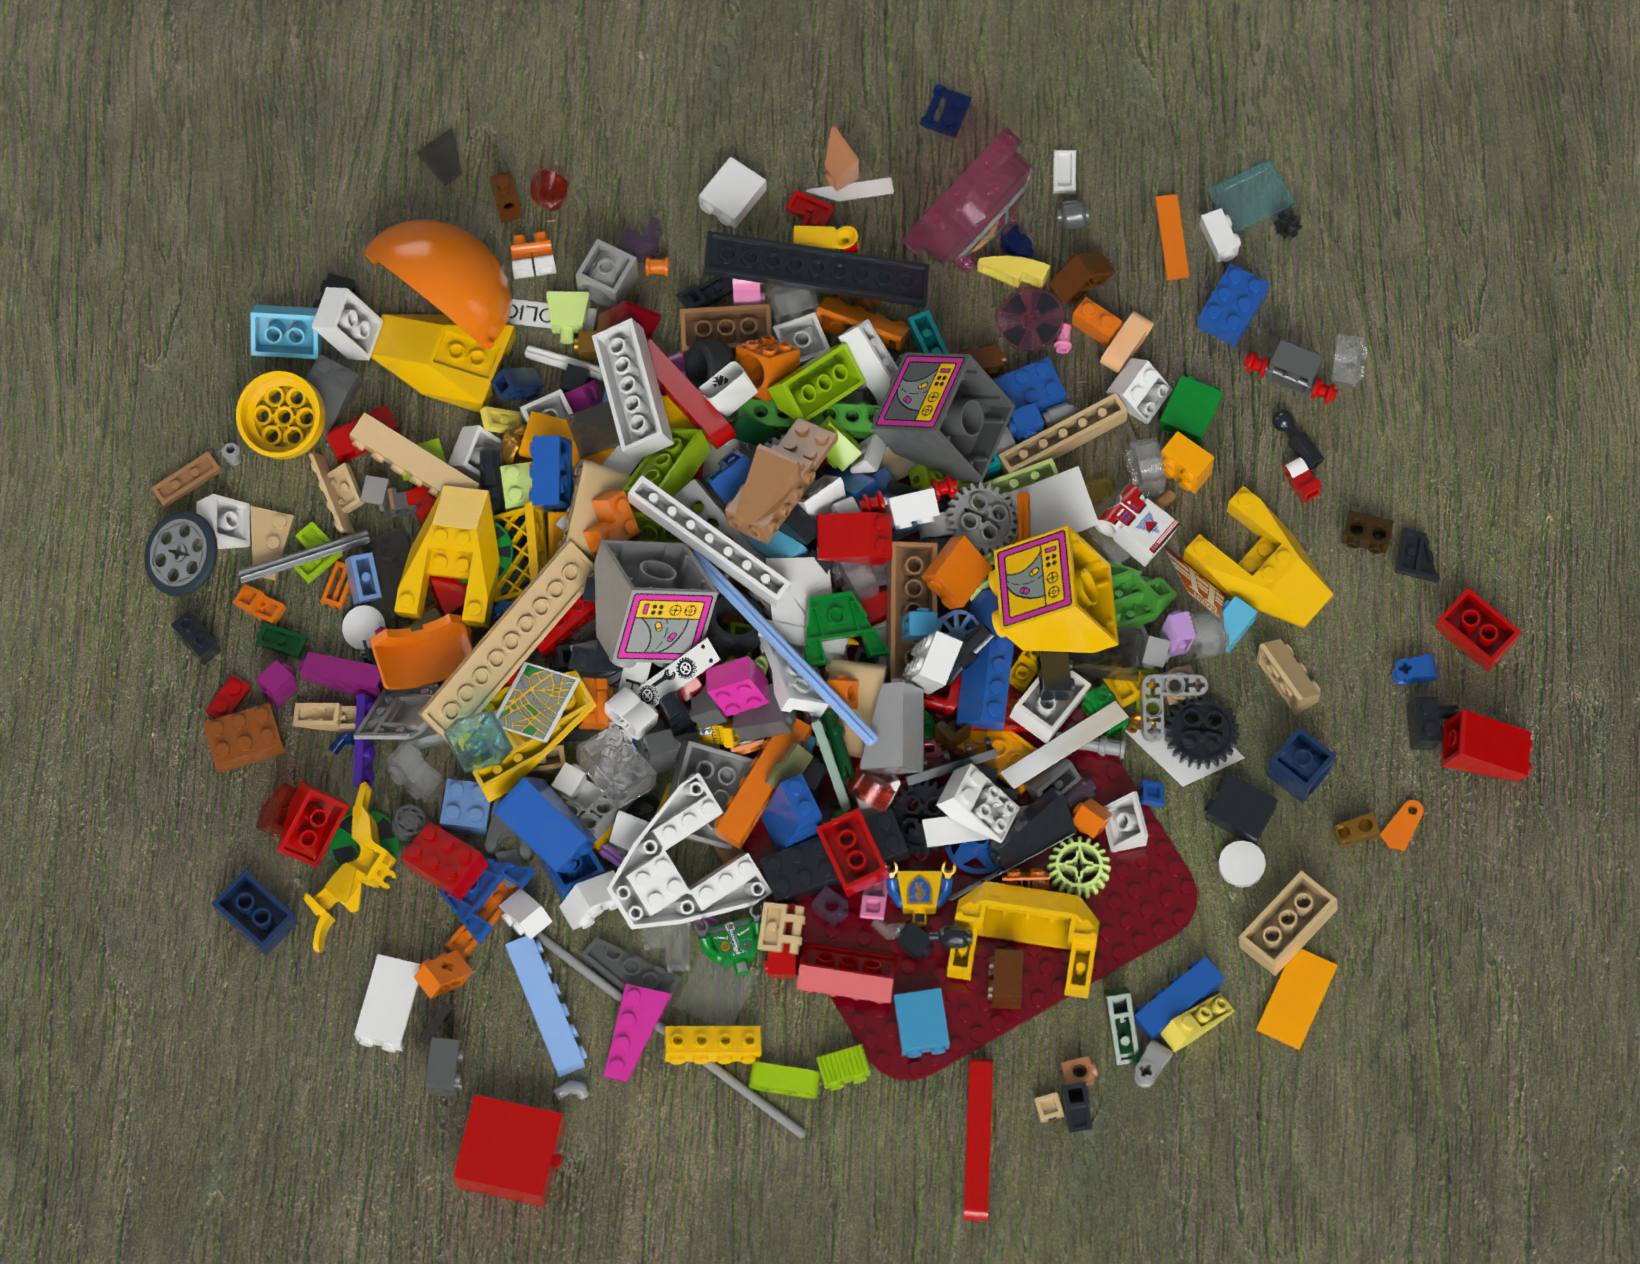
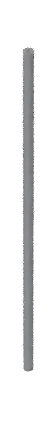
(660, 1027)

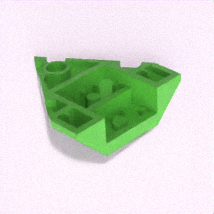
(1138, 597)

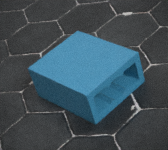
(921, 1022)

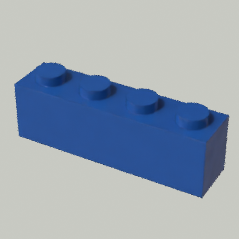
(1178, 998)

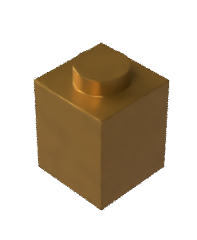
(585, 345)

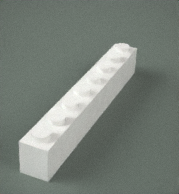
(709, 542)

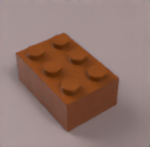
(243, 737)

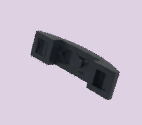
(706, 293)

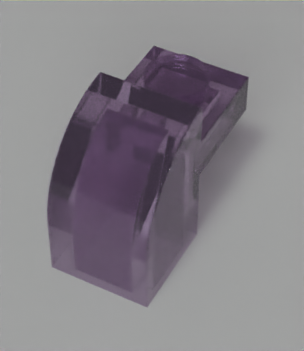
(642, 245)

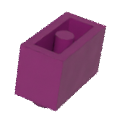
(277, 683)

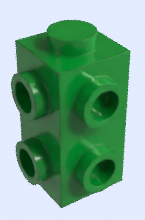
(1097, 699)

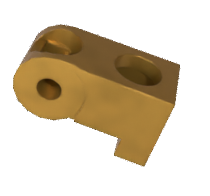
(1357, 830)

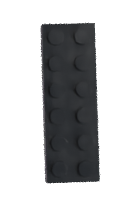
(807, 868)

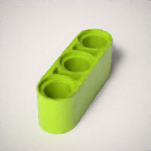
(784, 1080)

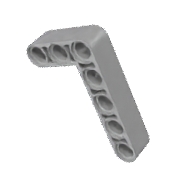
(598, 816)

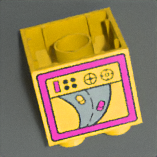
(1054, 594)

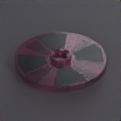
(1039, 333)

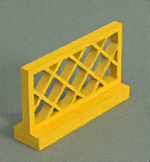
(536, 547)

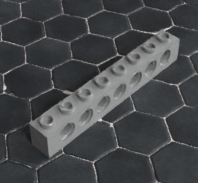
(697, 492)

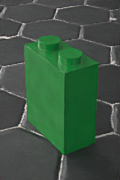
(1191, 409)

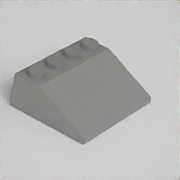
(722, 775)

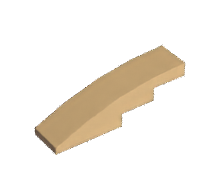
(325, 716)

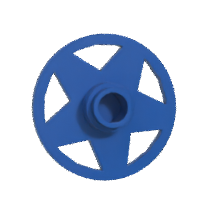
(970, 850)

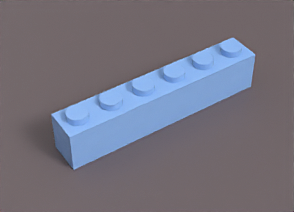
(545, 1005)

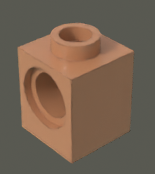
(1081, 1063)

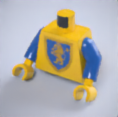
(920, 891)

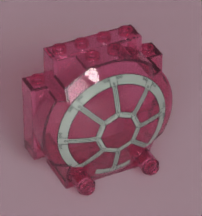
(975, 205)

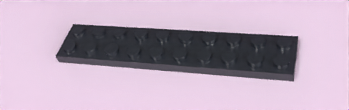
(816, 269)

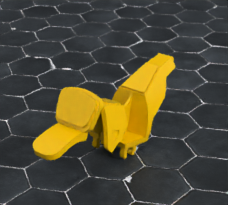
(346, 883)

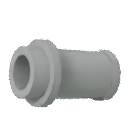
(231, 453)

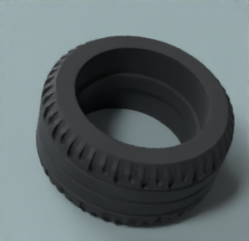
(705, 360)
(731, 643)

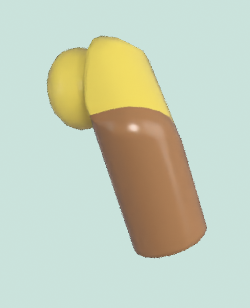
(1165, 499)

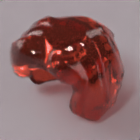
(549, 189)

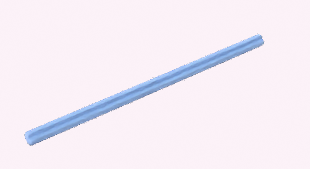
(787, 651)

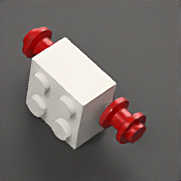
(910, 507)

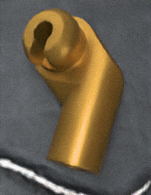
(1135, 723)

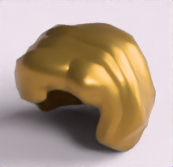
(511, 444)

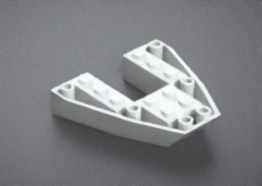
(650, 887)

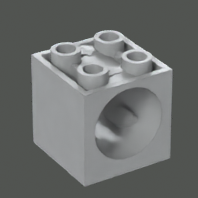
(607, 274)

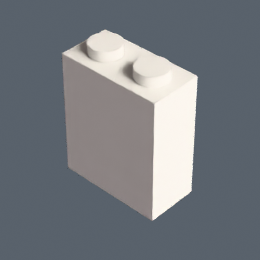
(732, 193)

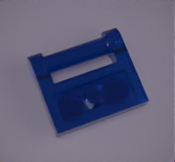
(953, 112)

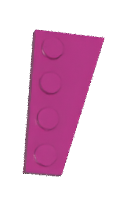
(634, 1027)

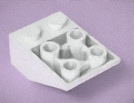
(978, 803)

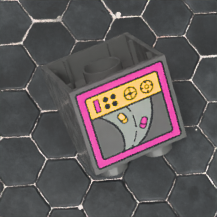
(944, 414)

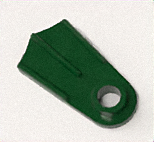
(753, 431)

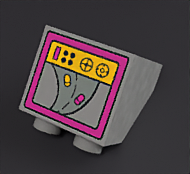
(650, 601)

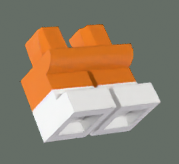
(524, 252)

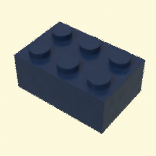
(255, 913)

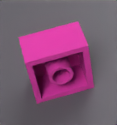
(737, 686)

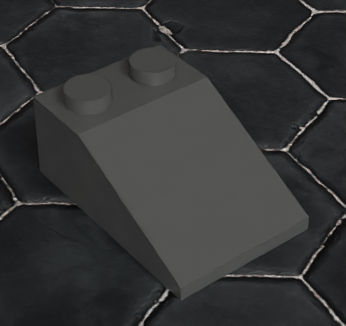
(337, 388)

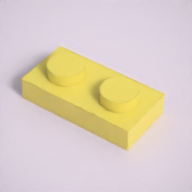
(500, 419)

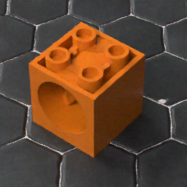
(767, 362)

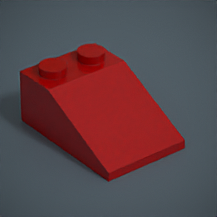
(855, 537)
(311, 823)

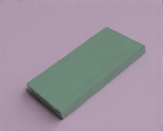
(830, 763)

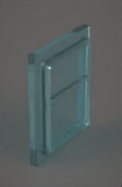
(1251, 195)

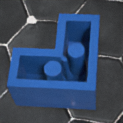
(730, 476)

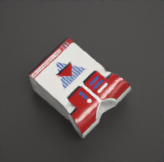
(1137, 524)

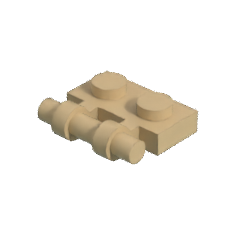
(773, 928)

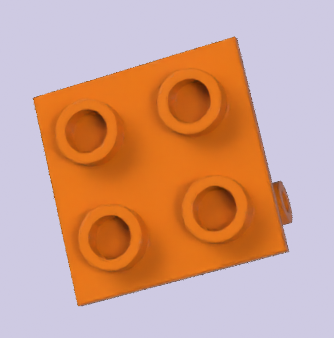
(1039, 878)

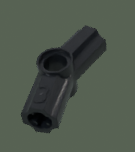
(970, 650)

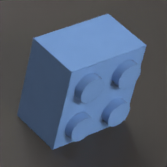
(465, 808)

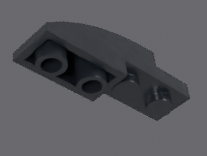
(799, 526)

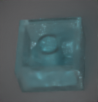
(478, 741)

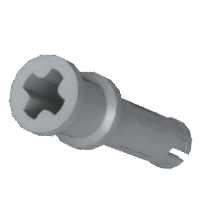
(1105, 746)

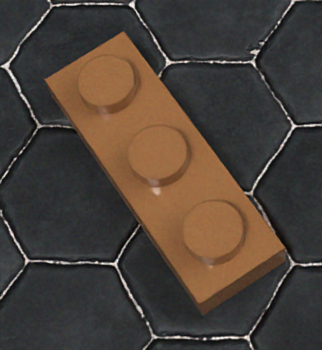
(186, 479)

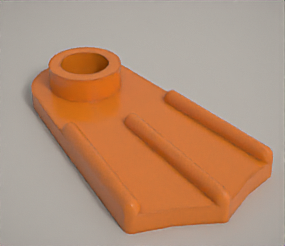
(1402, 826)

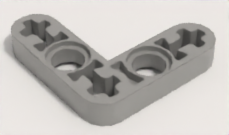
(1162, 690)

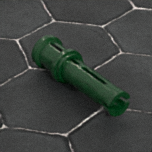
(835, 733)

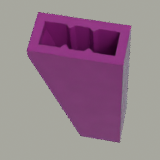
(341, 674)

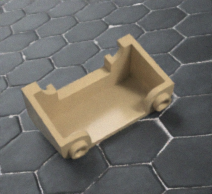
(591, 482)
(870, 682)

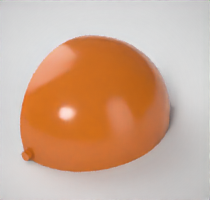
(450, 272)

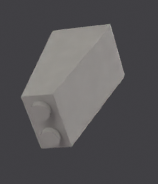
(899, 730)

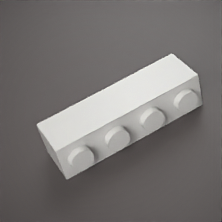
(870, 357)

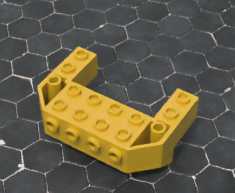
(1030, 918)

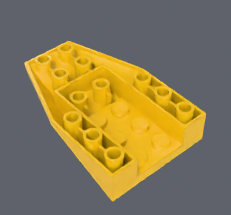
(441, 358)

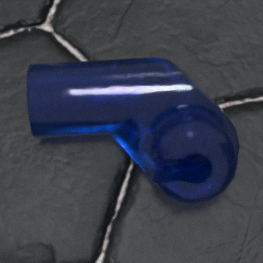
(344, 738)

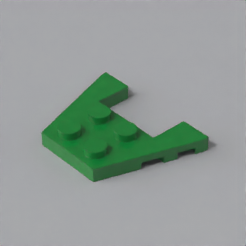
(836, 618)

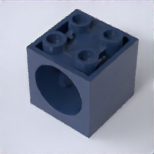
(1301, 765)

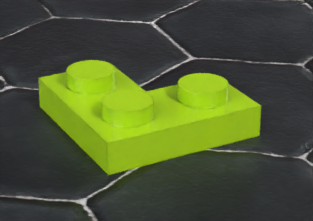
(310, 537)

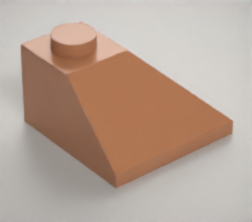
(840, 162)

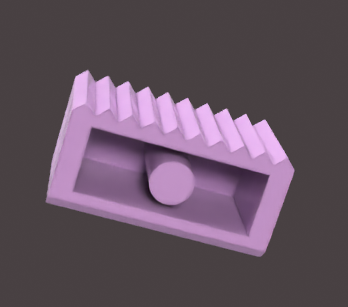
(1180, 631)

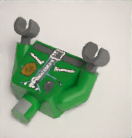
(732, 943)

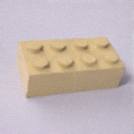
(1288, 923)

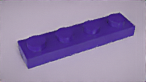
(364, 748)

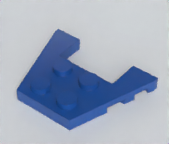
(480, 893)

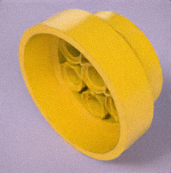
(258, 398)

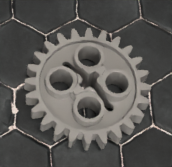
(989, 501)

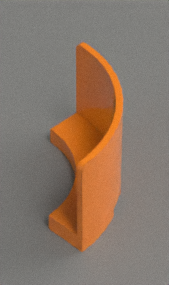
(421, 656)

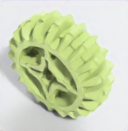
(1087, 867)

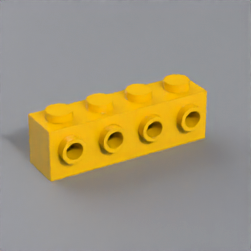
(712, 1044)

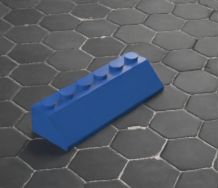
(987, 679)

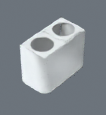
(731, 395)

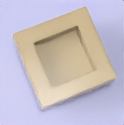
(1048, 1107)

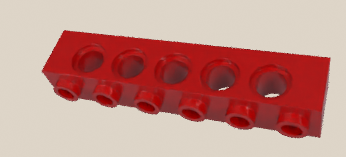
(570, 623)

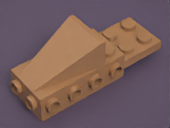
(778, 480)

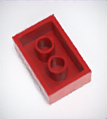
(1478, 629)
(853, 852)
(444, 861)

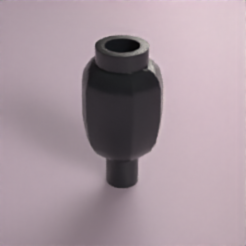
(953, 936)

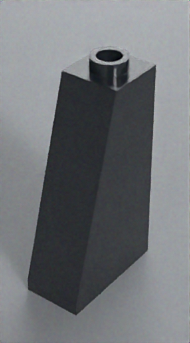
(1034, 830)

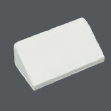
(871, 456)

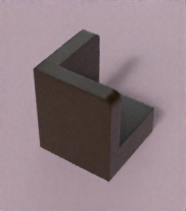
(949, 735)

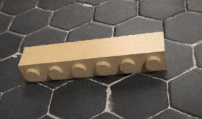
(1065, 435)
(406, 457)

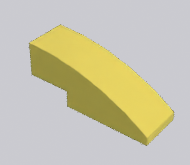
(1014, 270)

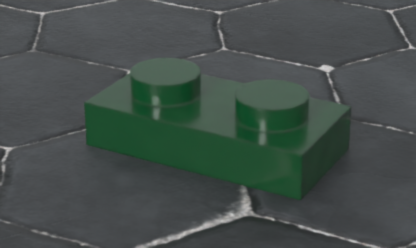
(281, 640)

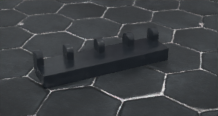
(952, 763)

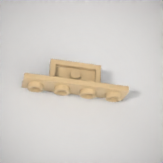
(339, 489)

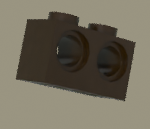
(1368, 526)

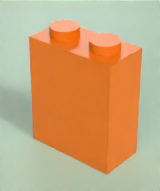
(956, 572)

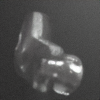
(889, 931)

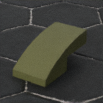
(792, 765)

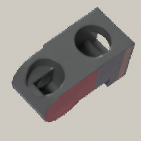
(406, 502)

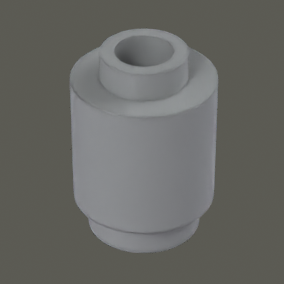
(1057, 414)

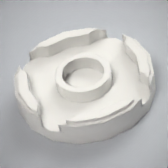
(1242, 864)

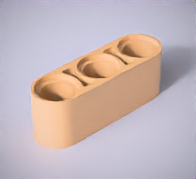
(1126, 342)

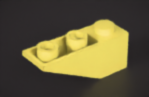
(1196, 1022)

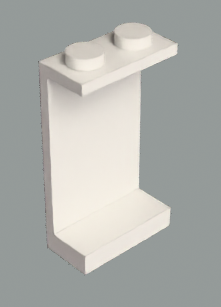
(387, 1003)

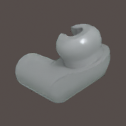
(572, 1087)

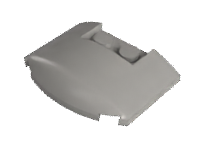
(396, 714)

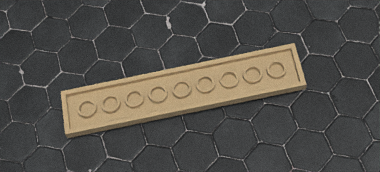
(510, 639)

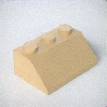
(1288, 675)

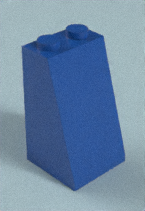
(791, 814)
(545, 824)

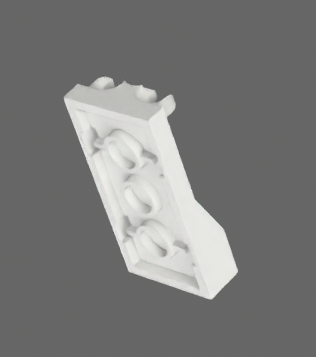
(789, 687)

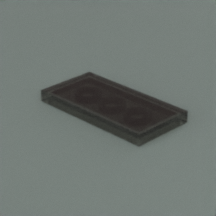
(390, 556)

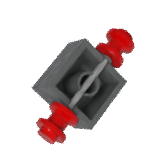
(1293, 369)

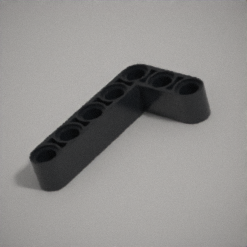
(676, 713)

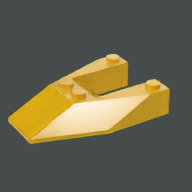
(454, 543)
(1273, 575)
(528, 752)

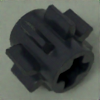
(1287, 230)

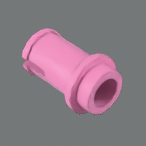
(1063, 343)

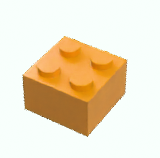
(1186, 462)

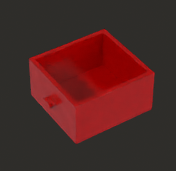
(510, 1150)

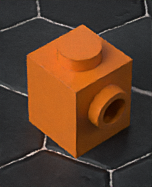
(1091, 817)

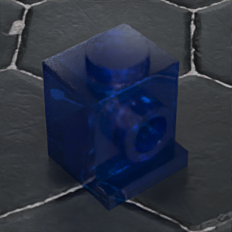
(1016, 244)

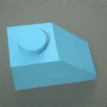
(1237, 620)

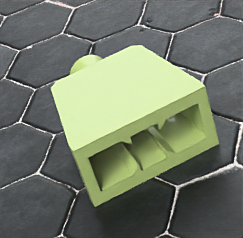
(568, 313)

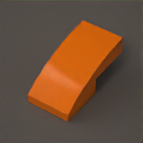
(258, 605)

